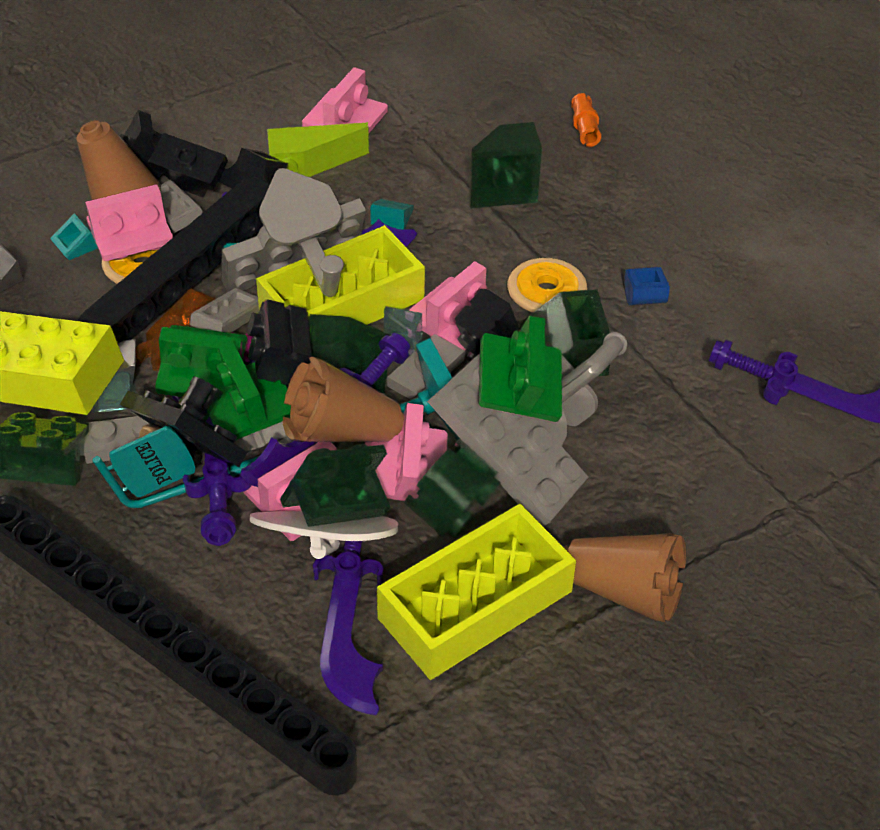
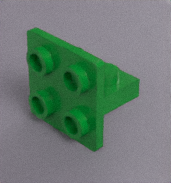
(190, 353)
(521, 373)
(246, 401)

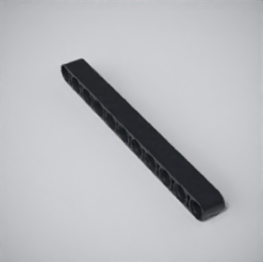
(108, 594)

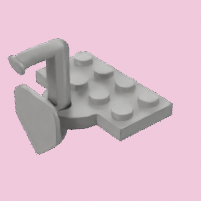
(298, 223)
(527, 448)

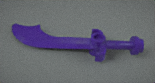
(393, 348)
(785, 377)
(218, 525)
(341, 666)

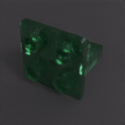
(41, 448)
(338, 485)

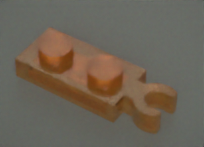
(178, 315)

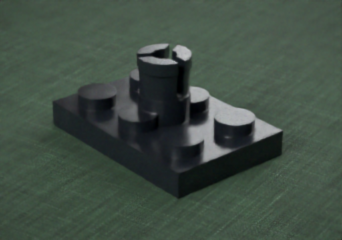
(189, 419)

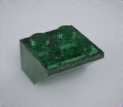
(574, 325)

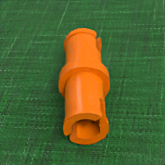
(586, 120)

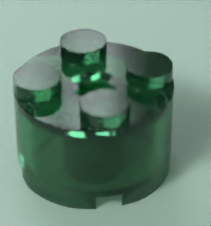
(452, 490)

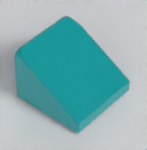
(391, 213)
(74, 238)

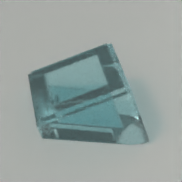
(405, 323)
(113, 393)

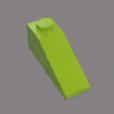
(318, 148)

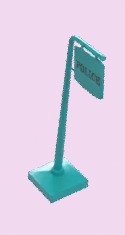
(164, 457)

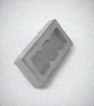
(178, 207)
(226, 312)
(408, 377)

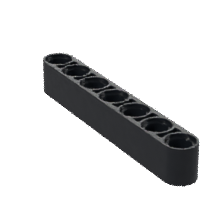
(180, 262)

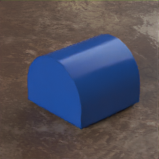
(646, 286)

